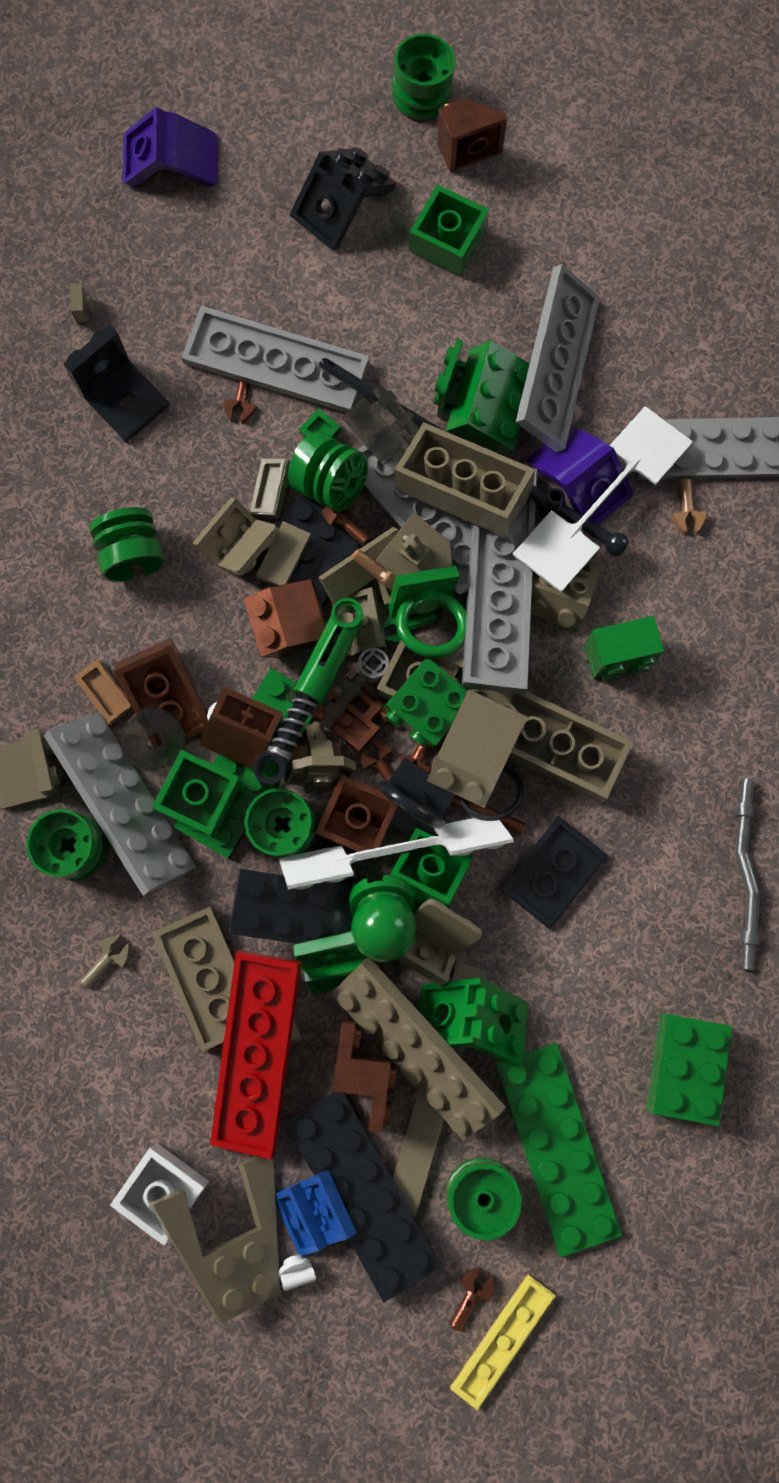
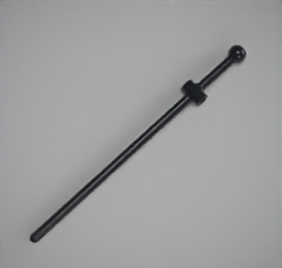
(551, 500)

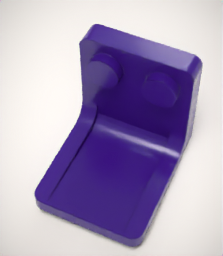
(170, 143)
(584, 473)

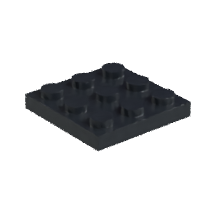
(325, 549)

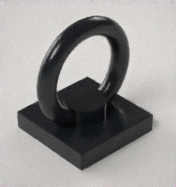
(417, 800)

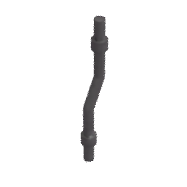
(749, 935)

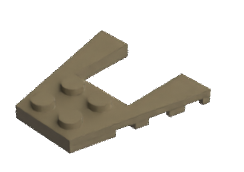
(242, 1269)

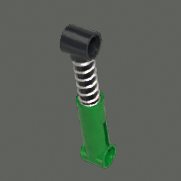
(311, 689)

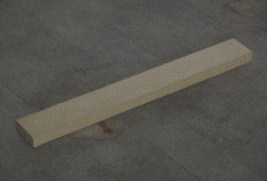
(424, 1127)

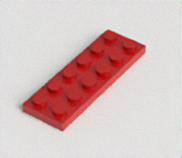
(255, 1054)

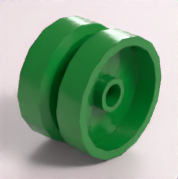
(502, 1205)

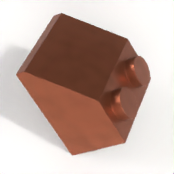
(469, 133)
(285, 618)
(356, 816)

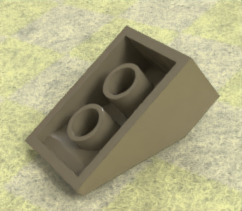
(476, 748)

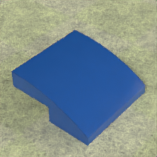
(314, 1213)

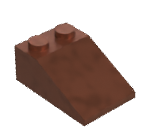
(161, 680)

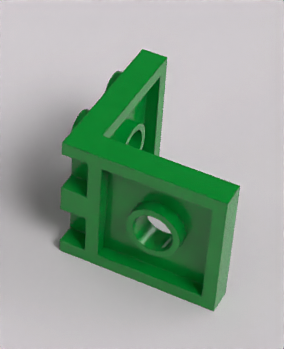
(475, 1015)

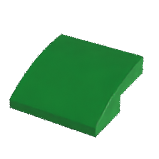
(328, 961)

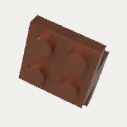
(364, 1076)

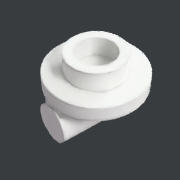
(296, 1272)

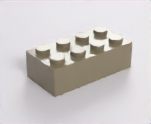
(464, 479)

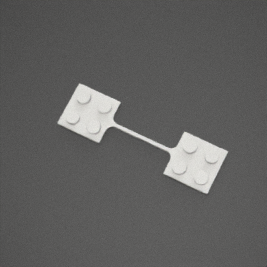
(559, 548)
(334, 865)

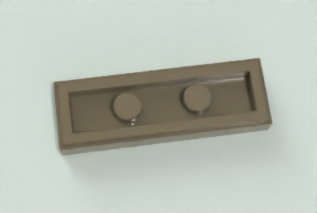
(349, 575)

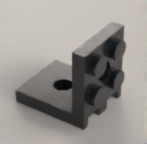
(344, 180)
(106, 376)

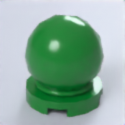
(383, 918)

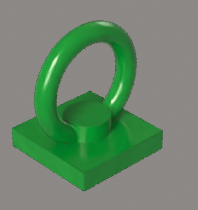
(422, 594)

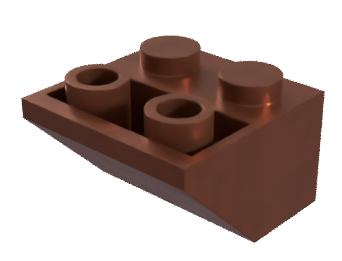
(239, 727)

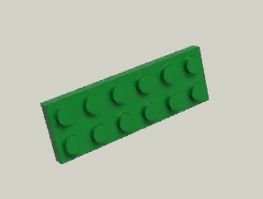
(273, 694)
(558, 1151)

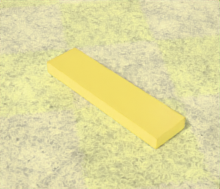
(502, 1342)

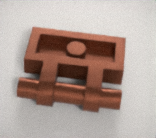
(355, 727)

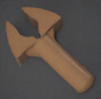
(688, 508)
(383, 576)

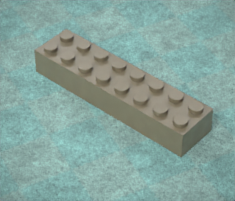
(552, 738)

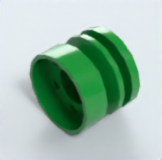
(422, 76)
(328, 471)
(126, 539)
(263, 823)
(49, 845)

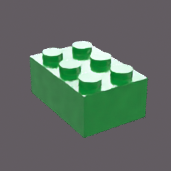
(489, 398)
(689, 1069)

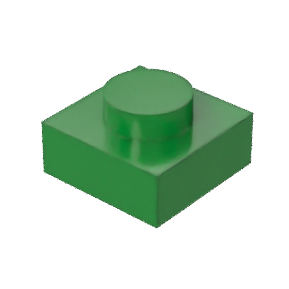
(320, 422)

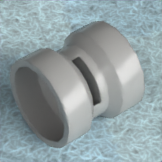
(374, 670)

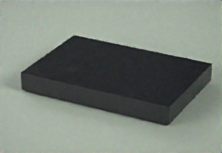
(553, 872)

